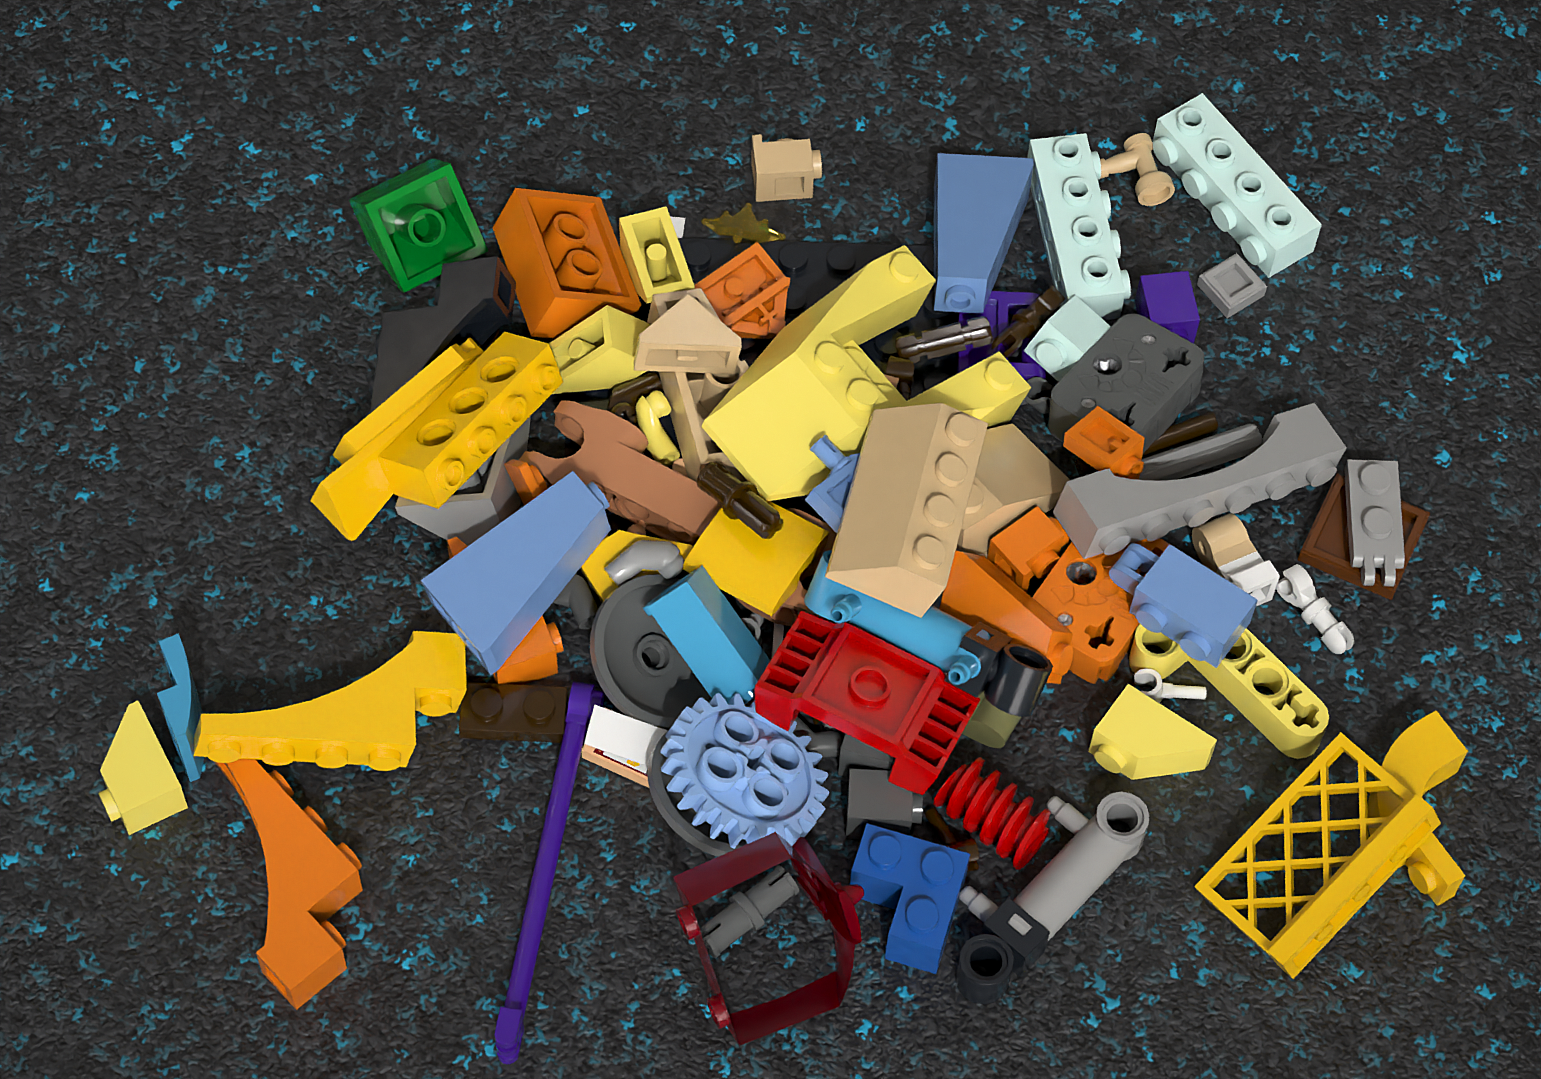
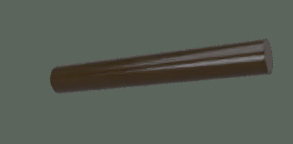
(1172, 436)

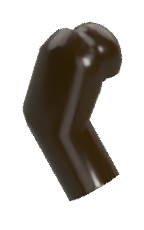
(625, 397)

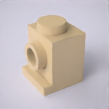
(784, 169)

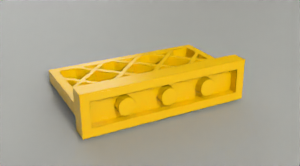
(1354, 880)

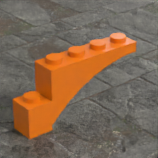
(305, 884)

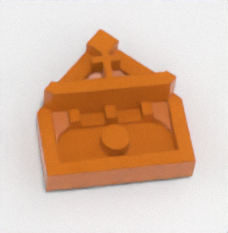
(749, 294)

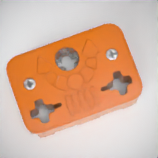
(1093, 609)

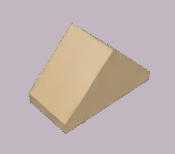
(688, 341)

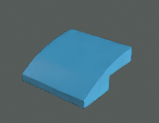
(181, 705)

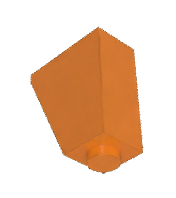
(984, 594)

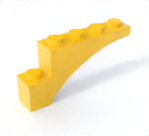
(355, 725)

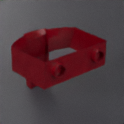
(829, 898)

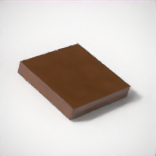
(1329, 542)

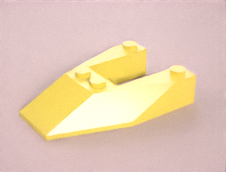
(822, 383)

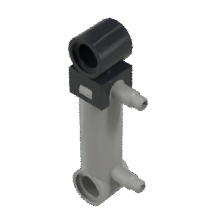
(1021, 927)

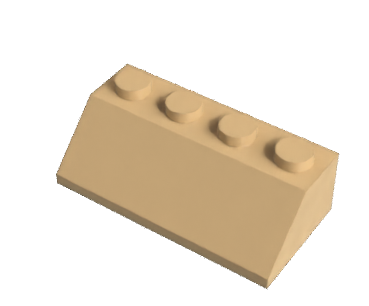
(907, 504)

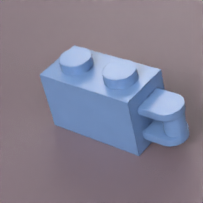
(1184, 601)

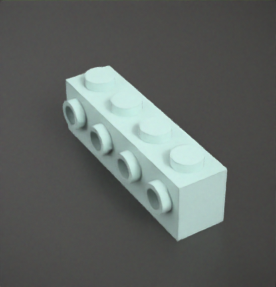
(1235, 185)
(1076, 225)

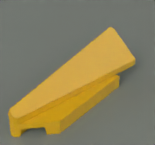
(360, 486)

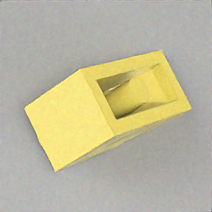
(653, 254)
(598, 351)
(1148, 739)
(139, 776)

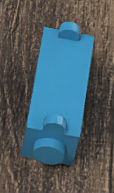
(710, 636)

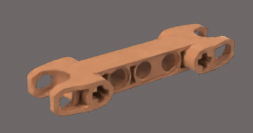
(646, 489)

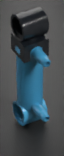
(973, 657)

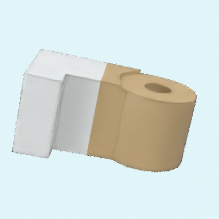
(1227, 551)

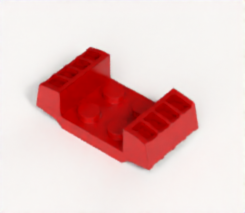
(867, 694)

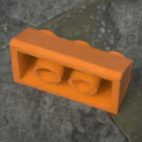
(562, 259)

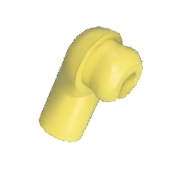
(648, 415)

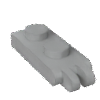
(1374, 519)

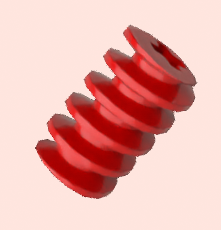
(994, 812)

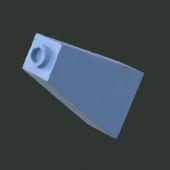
(974, 224)
(518, 568)

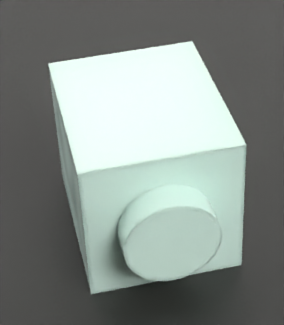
(1066, 337)

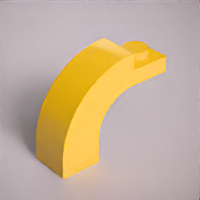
(1419, 761)

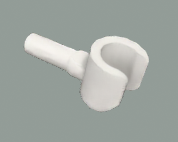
(1166, 690)

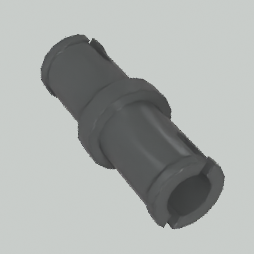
(748, 910)

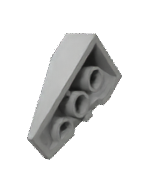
(480, 502)

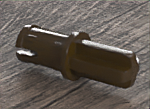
(739, 500)

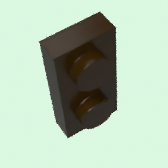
(513, 712)

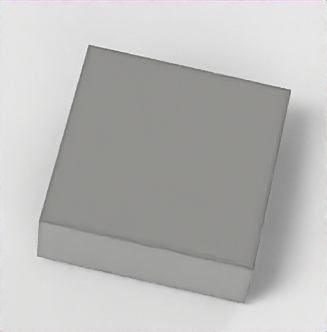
(1231, 285)

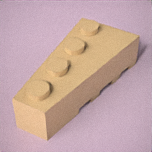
(695, 397)

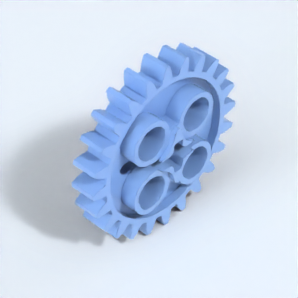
(743, 772)

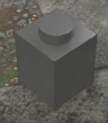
(879, 803)

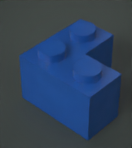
(919, 883)

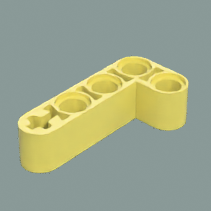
(1289, 719)

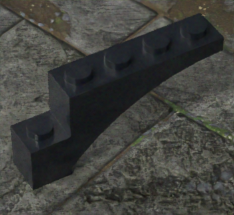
(470, 303)

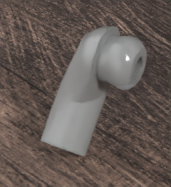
(646, 555)

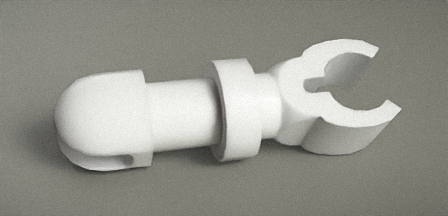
(1299, 591)

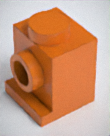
(1028, 547)

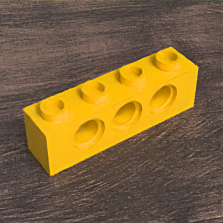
(471, 419)

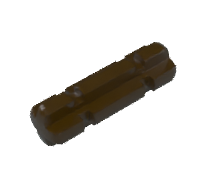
(944, 339)

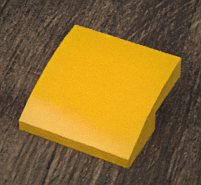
(754, 567)

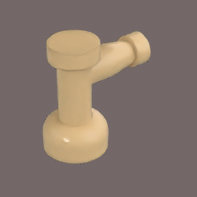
(1154, 185)

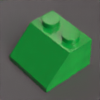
(419, 223)

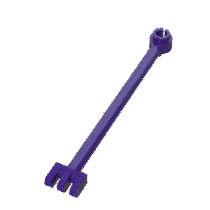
(510, 1022)

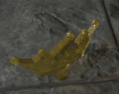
(743, 226)

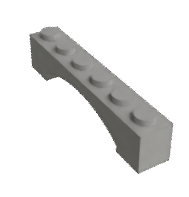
(1112, 511)

